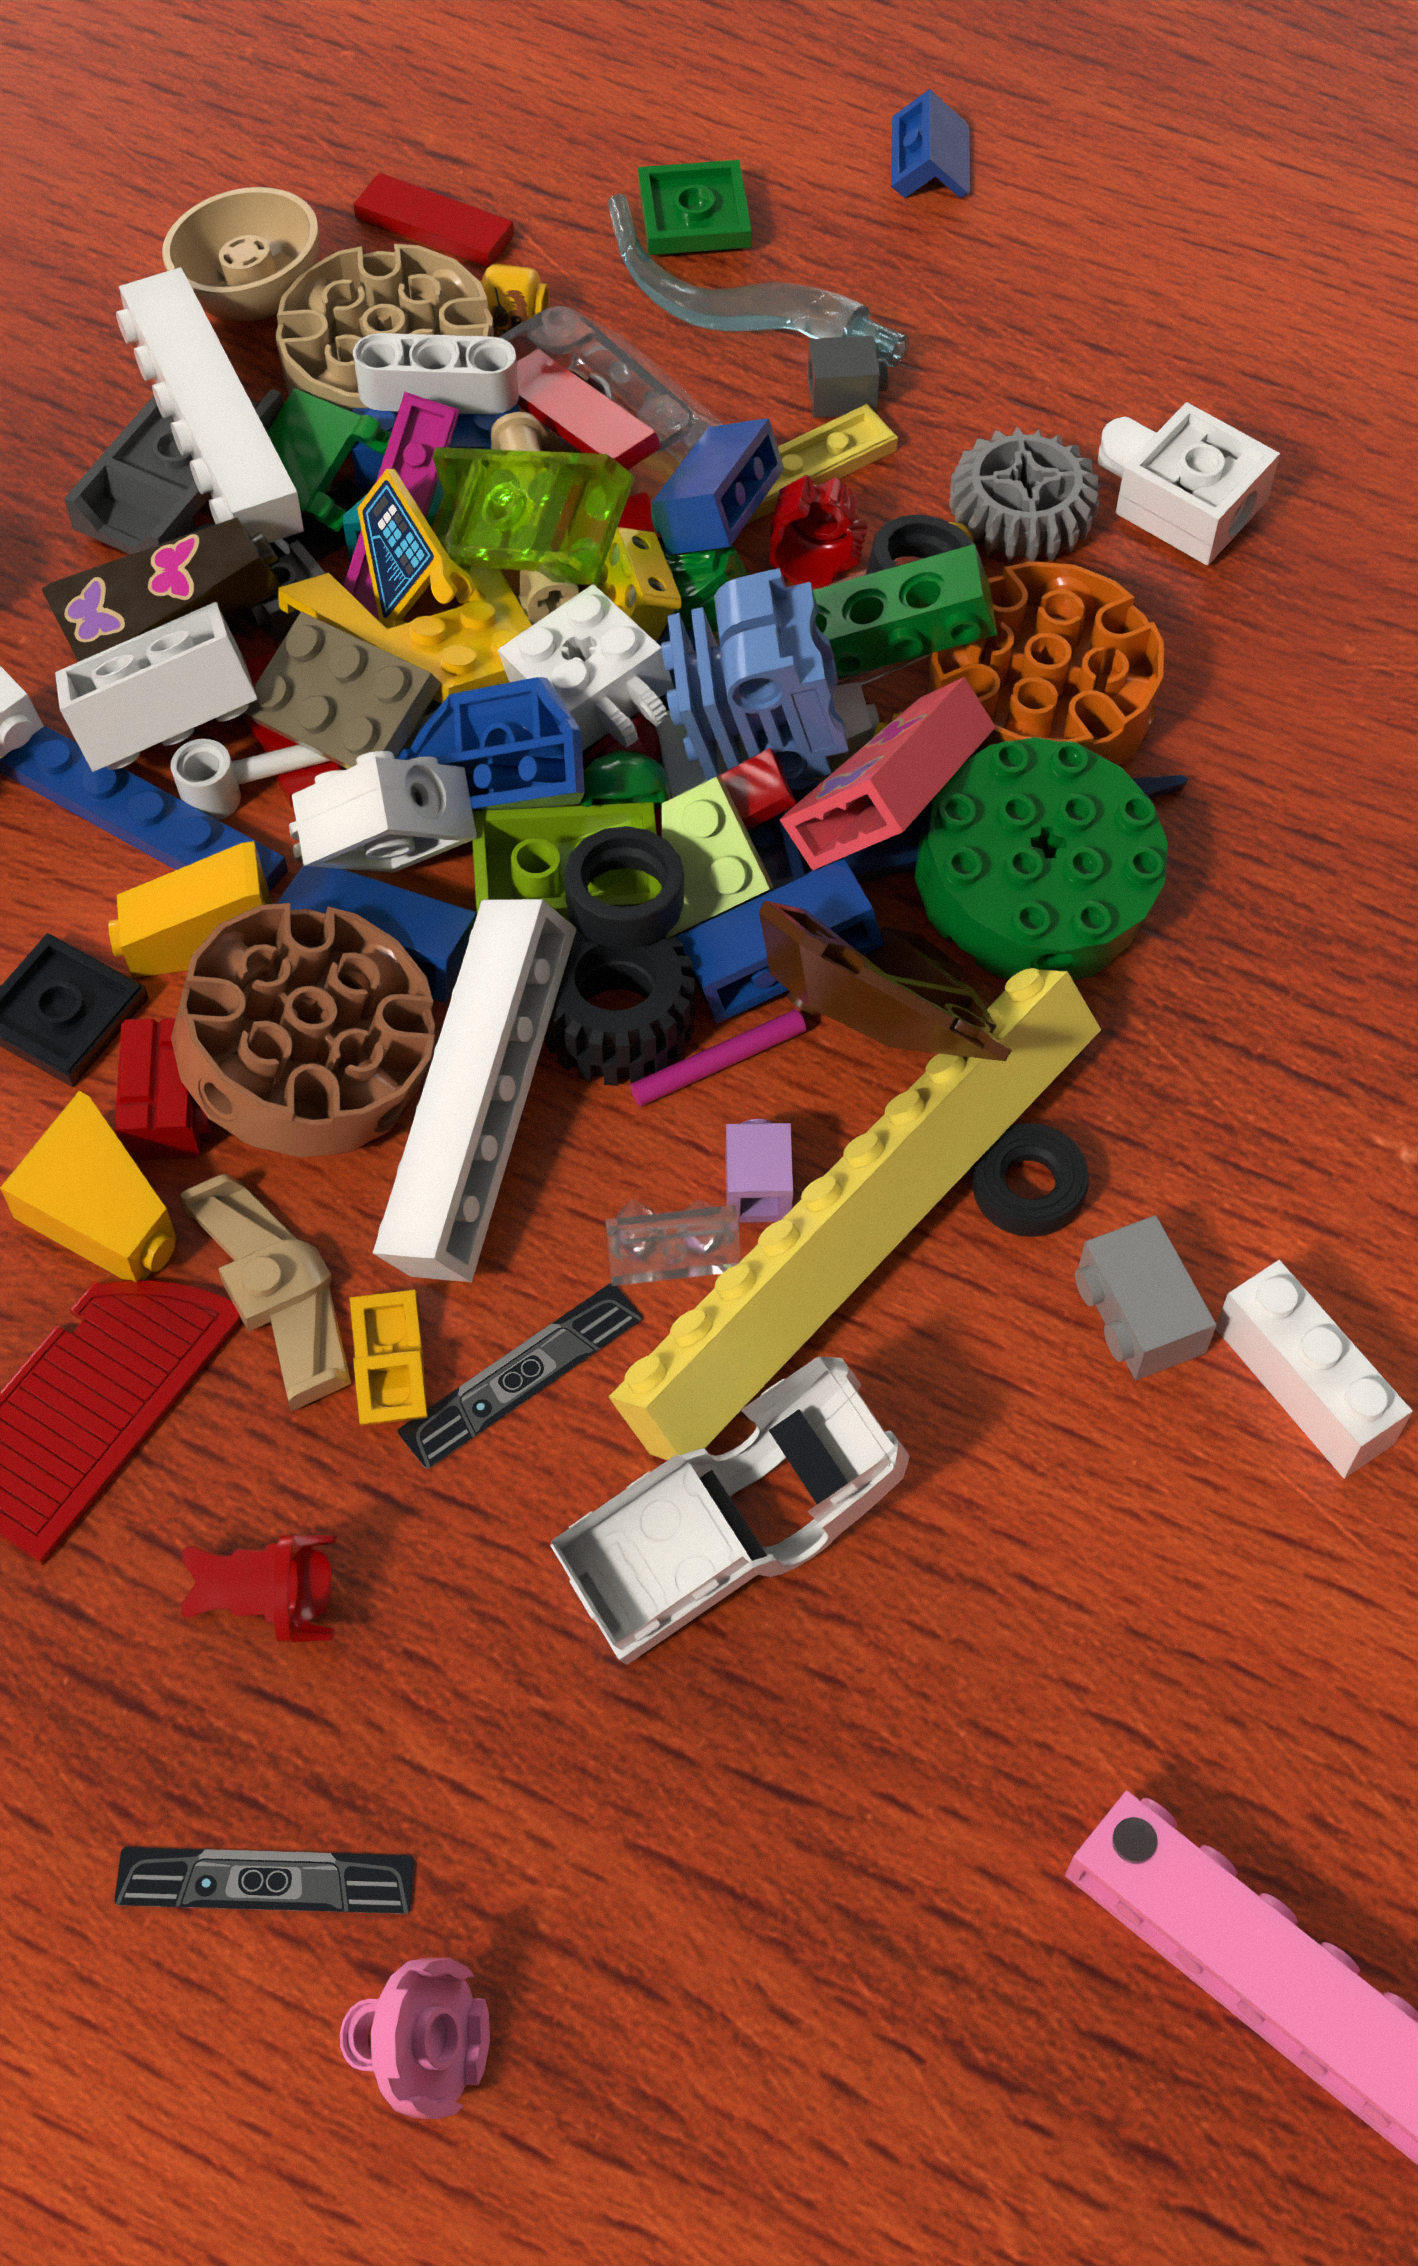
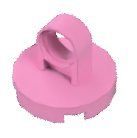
(424, 2037)

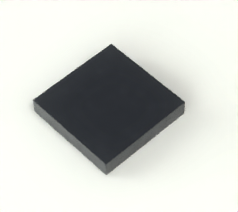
(64, 1009)

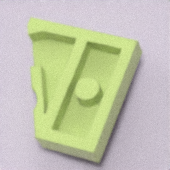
(714, 851)

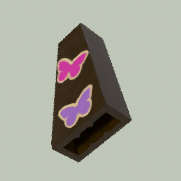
(163, 584)

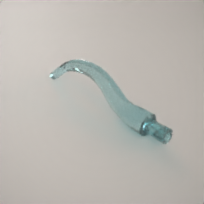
(751, 306)

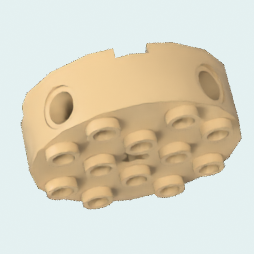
(367, 295)

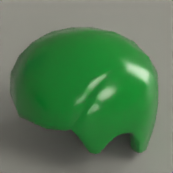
(625, 779)

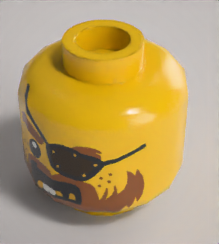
(513, 295)

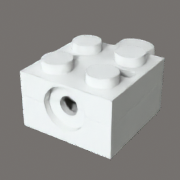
(1189, 480)
(382, 814)

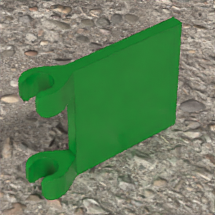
(314, 443)

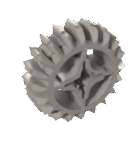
(1024, 494)

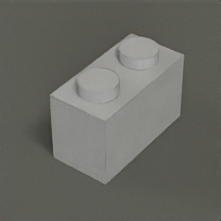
(1144, 1298)

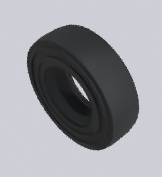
(1025, 1215)

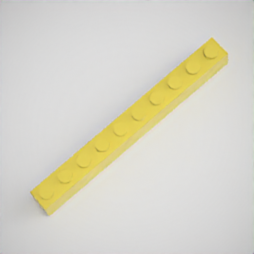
(850, 1220)

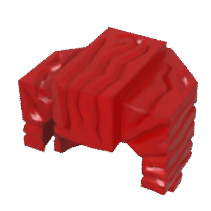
(816, 531)

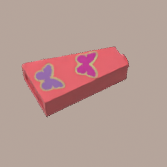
(890, 776)

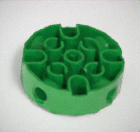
(1040, 858)

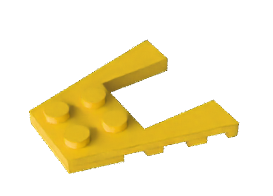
(451, 645)

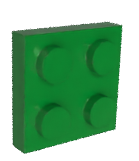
(694, 207)

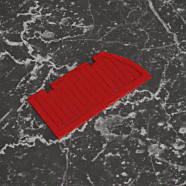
(96, 1397)

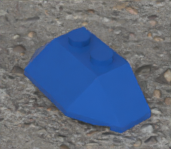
(513, 743)

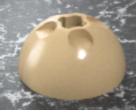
(243, 250)

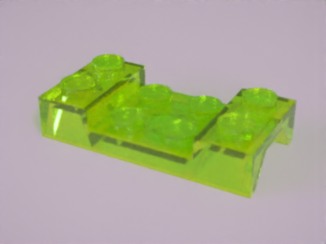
(530, 510)

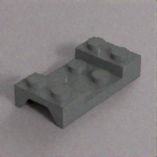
(143, 485)

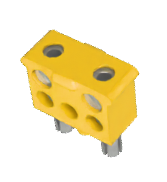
(640, 580)

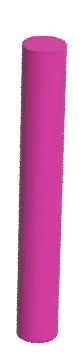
(717, 1057)

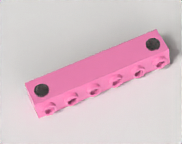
(1257, 1963)

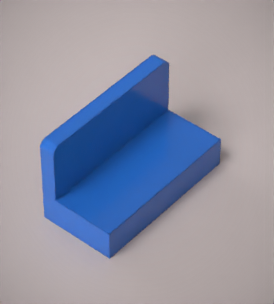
(927, 144)

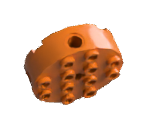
(1065, 661)

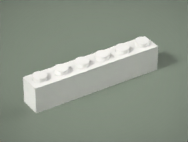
(208, 406)
(475, 1090)

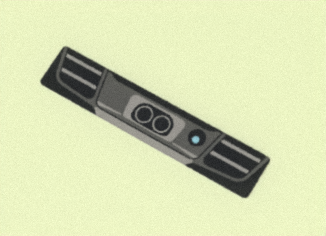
(519, 1375)
(264, 1880)

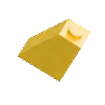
(175, 913)
(91, 1195)

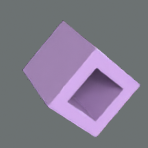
(759, 1170)

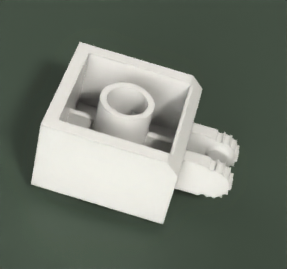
(596, 664)

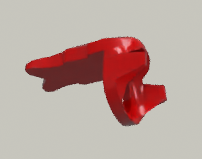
(282, 1583)

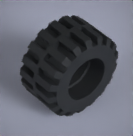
(629, 1039)

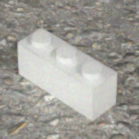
(1312, 1369)

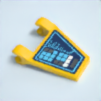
(405, 553)

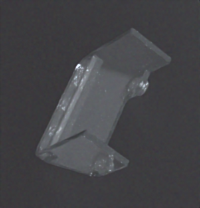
(635, 379)

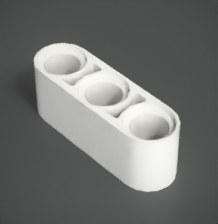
(453, 370)

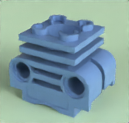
(763, 681)

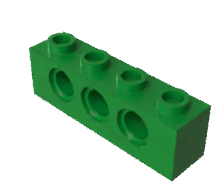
(906, 611)

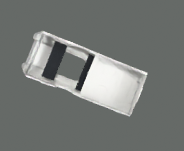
(680, 1542)

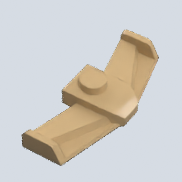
(274, 1282)

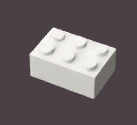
(154, 688)

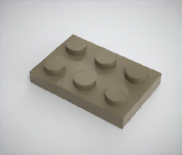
(340, 693)

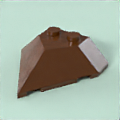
(896, 994)

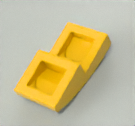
(388, 1358)

